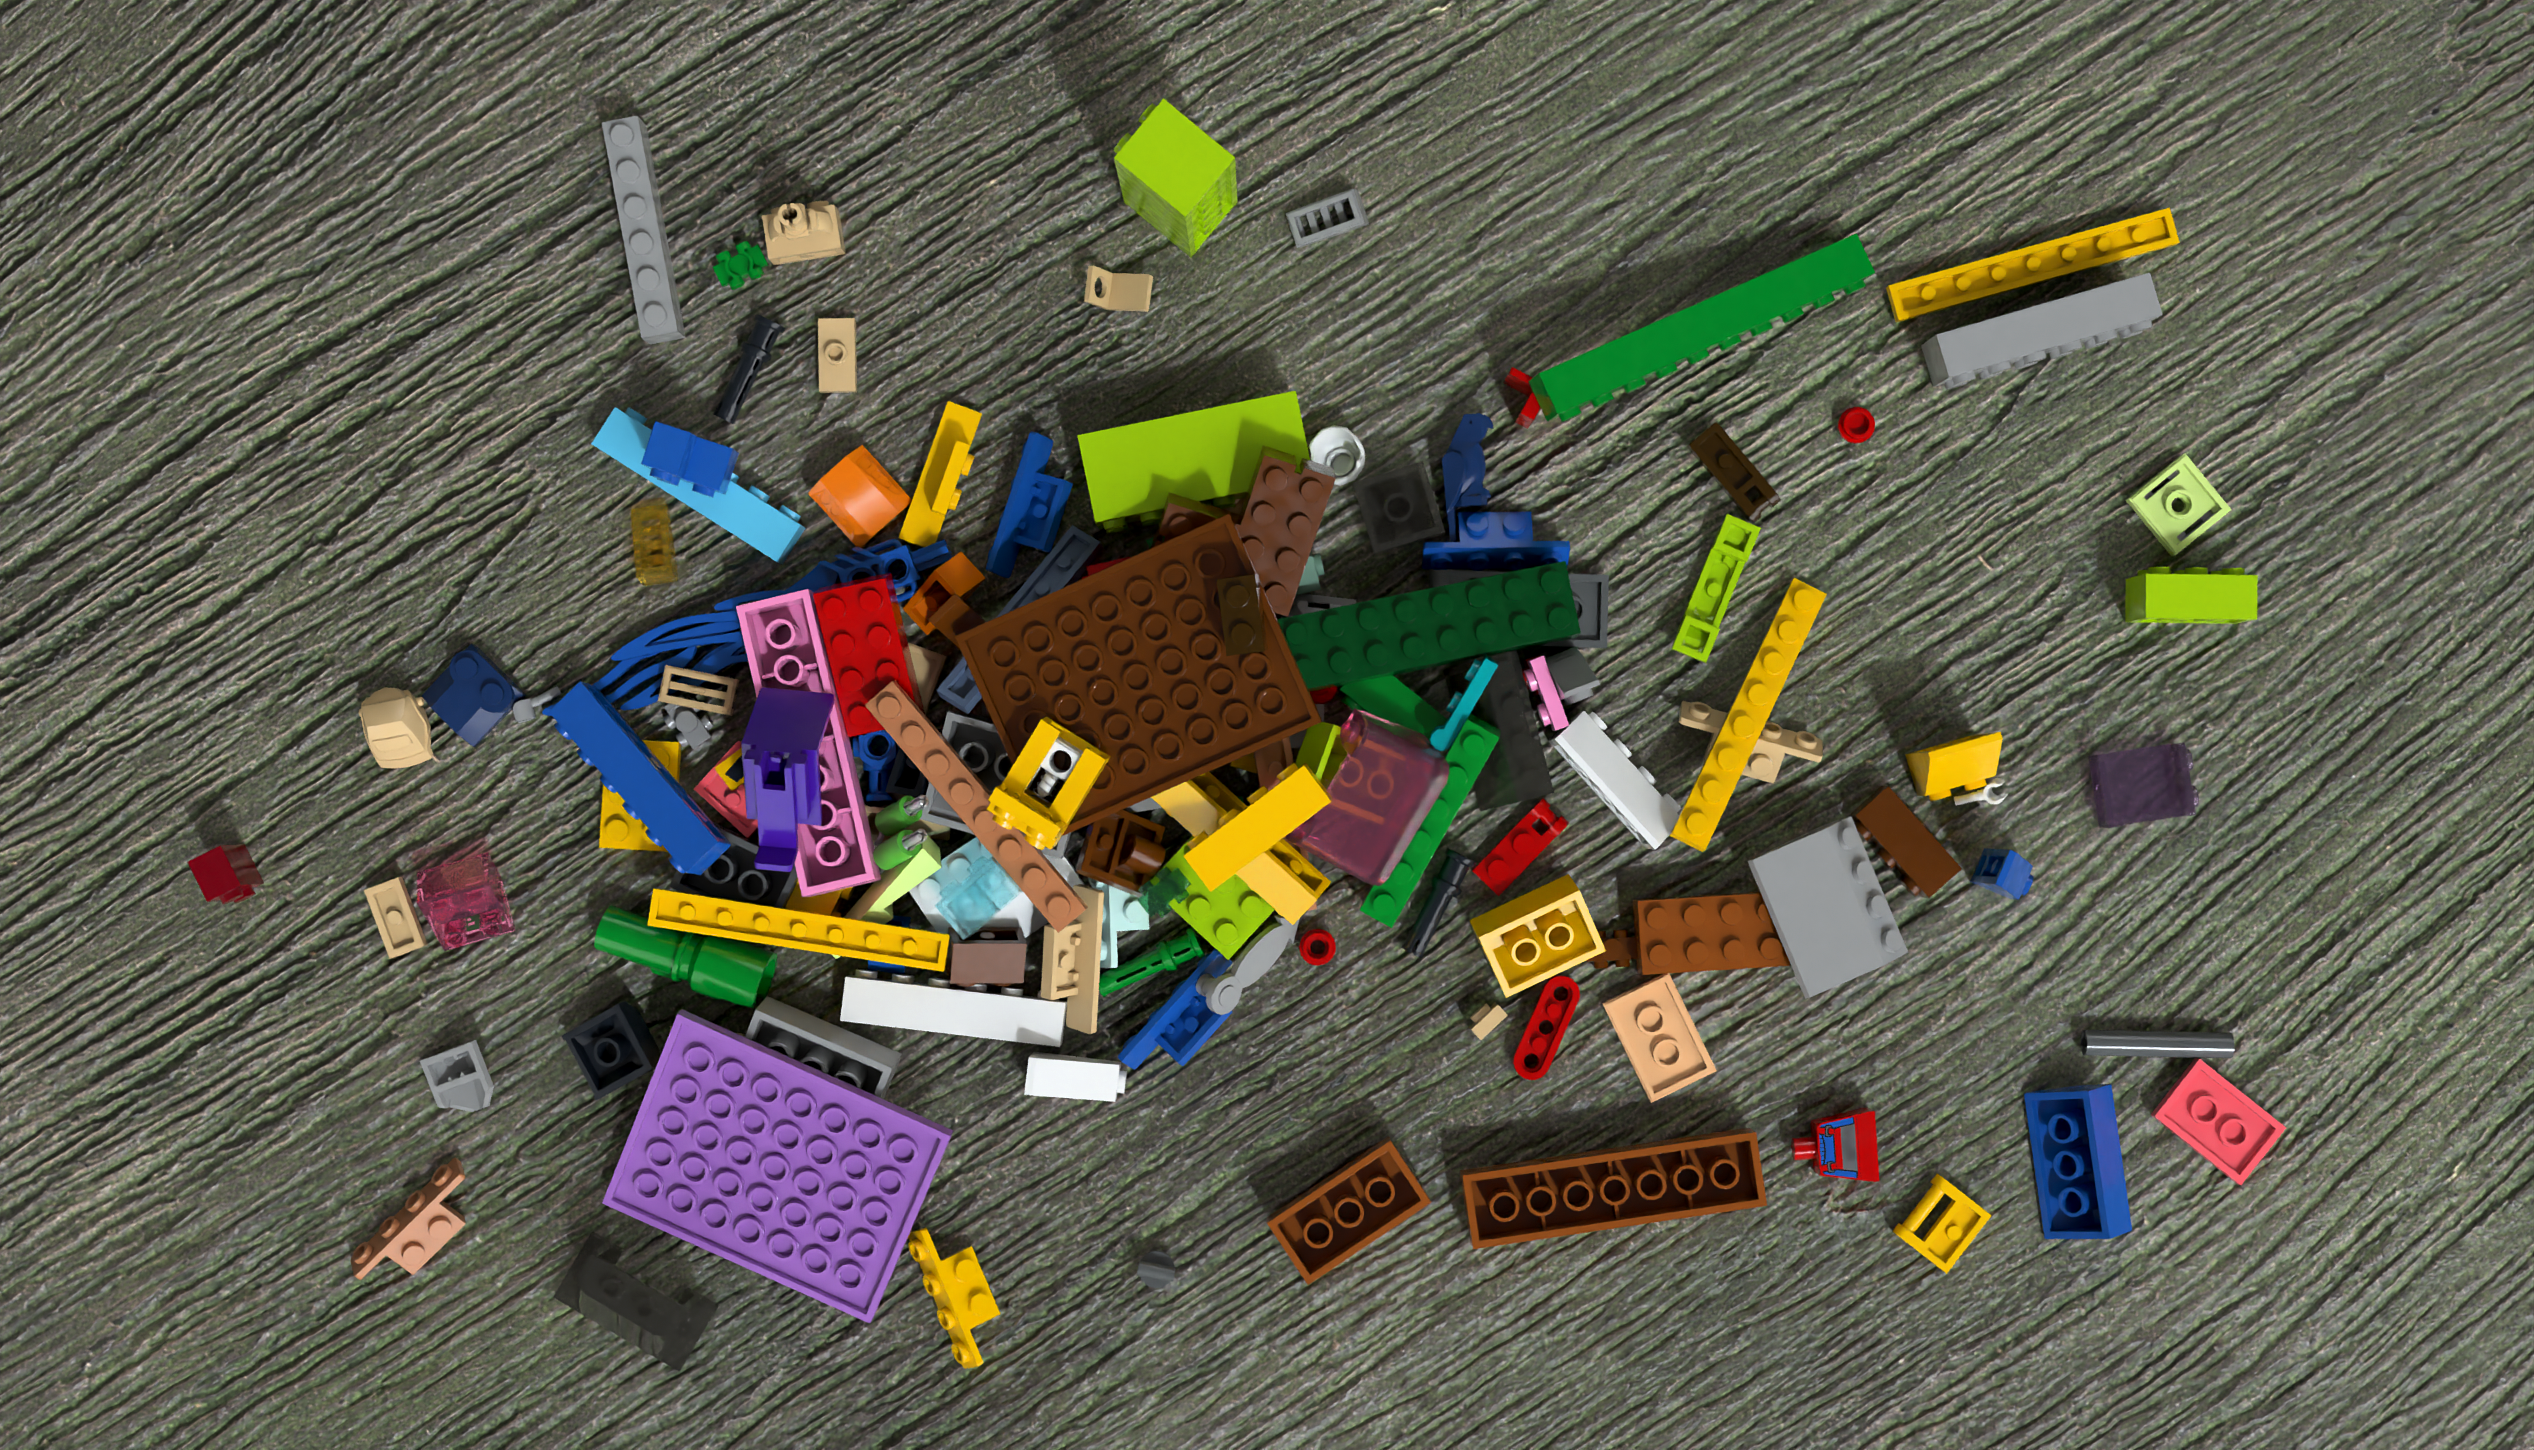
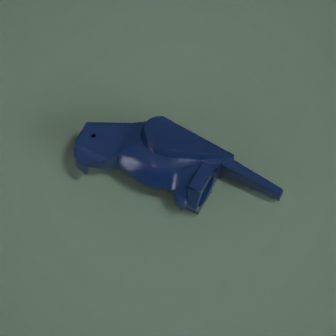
(1465, 468)

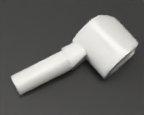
(1983, 794)

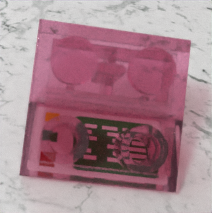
(464, 901)

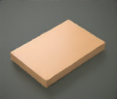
(1659, 1037)

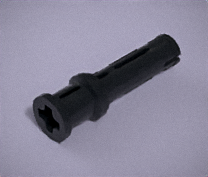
(755, 353)
(1446, 886)

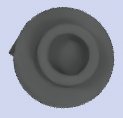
(1156, 1269)

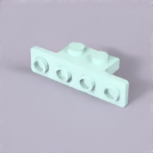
(1120, 913)

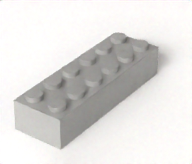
(2041, 330)

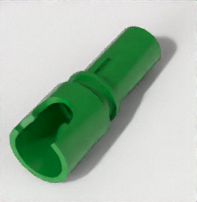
(709, 963)

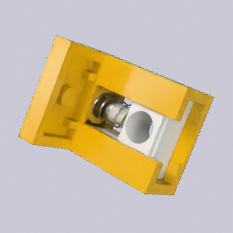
(1026, 810)

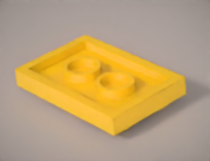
(617, 826)

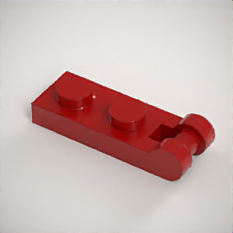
(1519, 847)

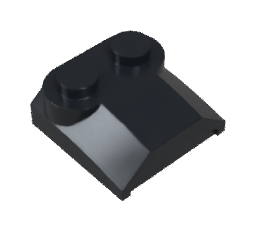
(613, 1048)

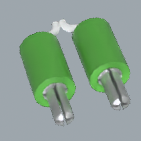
(894, 820)

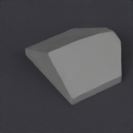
(459, 1078)

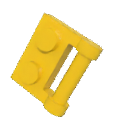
(1950, 1232)

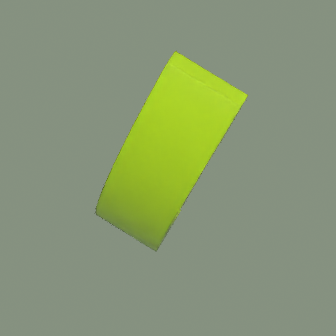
(1714, 588)

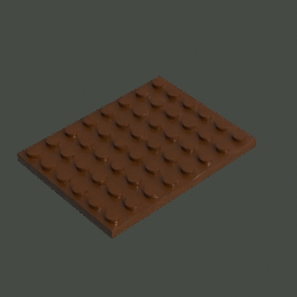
(1141, 671)

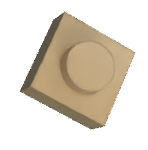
(1486, 1019)

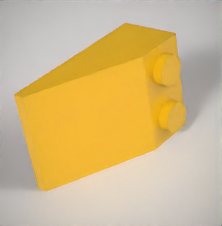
(1955, 764)

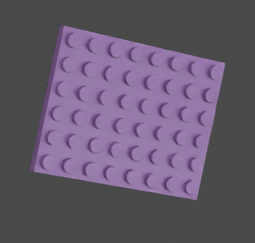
(776, 1166)

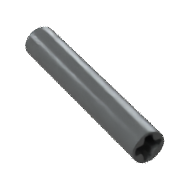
(2157, 1044)

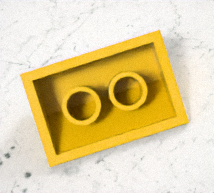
(1537, 935)

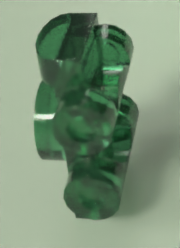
(1157, 897)

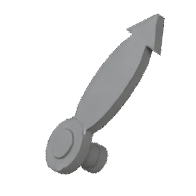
(1256, 959)

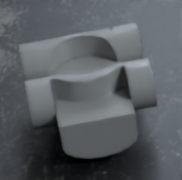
(693, 729)

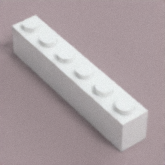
(952, 1009)

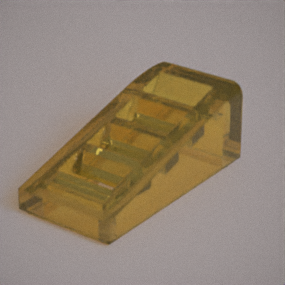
(659, 574)

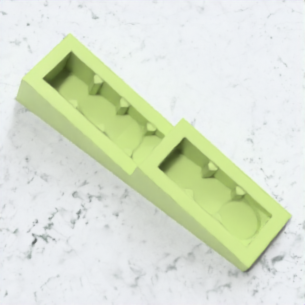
(878, 899)

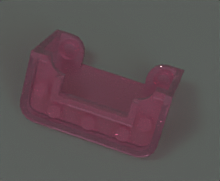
(1377, 798)

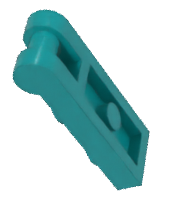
(1462, 704)

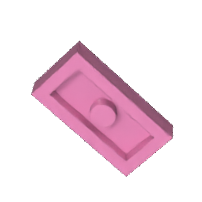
(1540, 679)

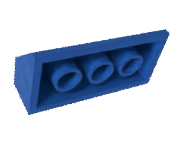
(2078, 1162)

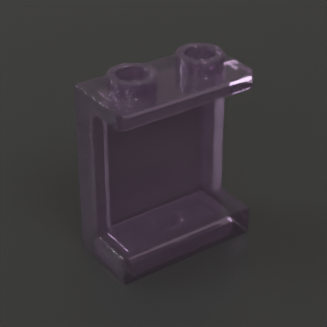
(2143, 784)

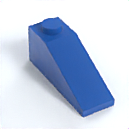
(2003, 873)

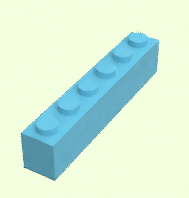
(737, 511)

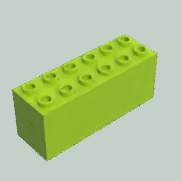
(1176, 176)
(1191, 454)

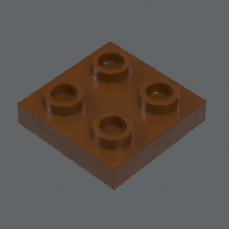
(1122, 851)

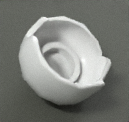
(1340, 450)

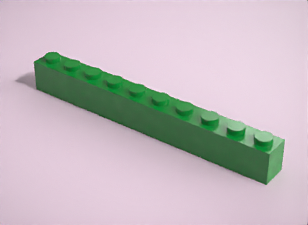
(1702, 327)

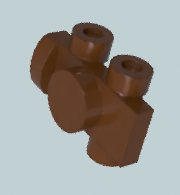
(1619, 948)

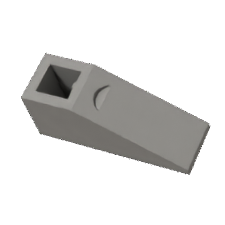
(1572, 675)

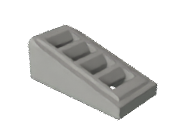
(1357, 207)

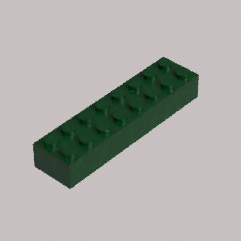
(1433, 626)

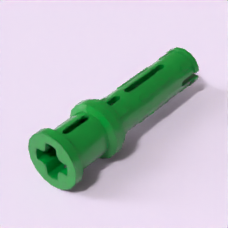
(1166, 956)

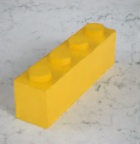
(1258, 826)

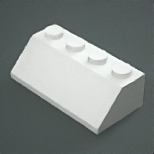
(1616, 780)

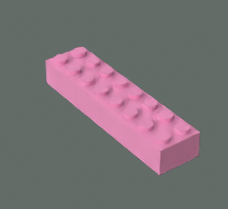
(790, 654)

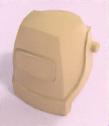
(396, 728)

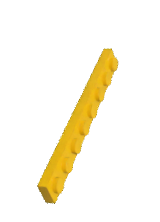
(2032, 265)
(1748, 715)
(798, 929)

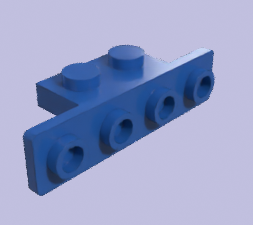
(1032, 508)
(1494, 542)
(1181, 1022)

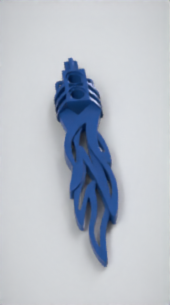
(727, 621)

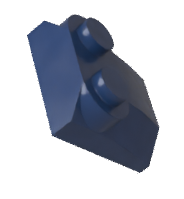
(472, 695)

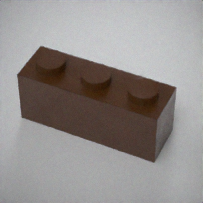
(1904, 843)

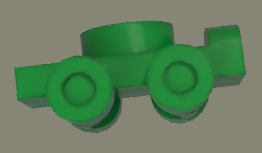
(746, 263)

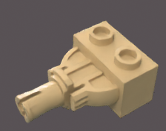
(803, 233)

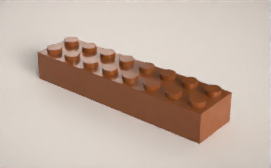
(1613, 1188)

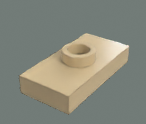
(837, 355)

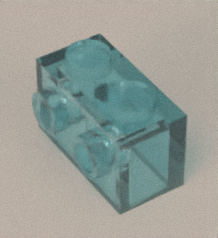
(978, 897)

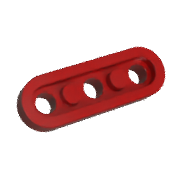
(1546, 1045)

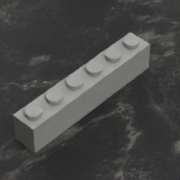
(643, 230)

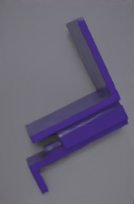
(784, 770)

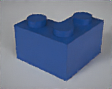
(685, 457)

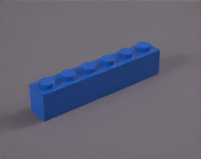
(639, 779)

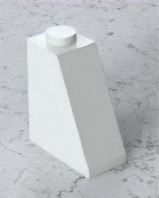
(1074, 1077)

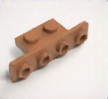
(417, 1228)

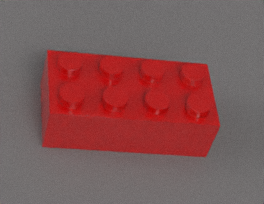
(865, 646)

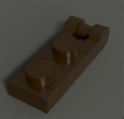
(1733, 471)

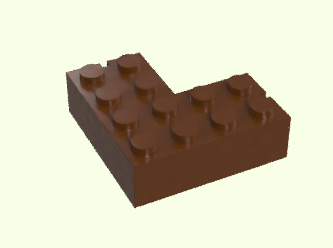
(1274, 522)

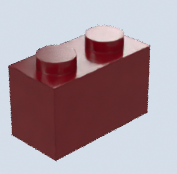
(226, 874)

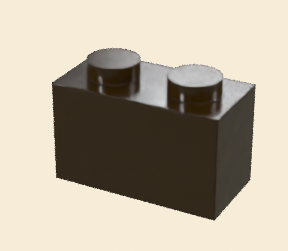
(1242, 614)

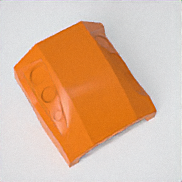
(860, 496)

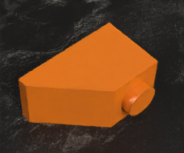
(951, 578)

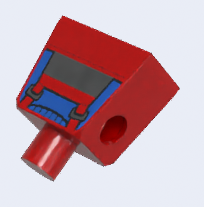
(1842, 1145)

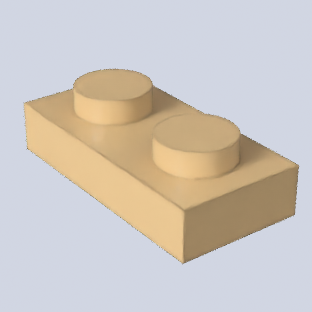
(395, 917)

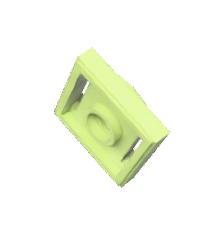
(2199, 501)

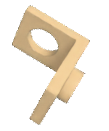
(1119, 290)

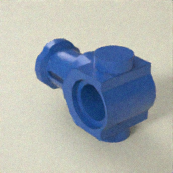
(878, 766)

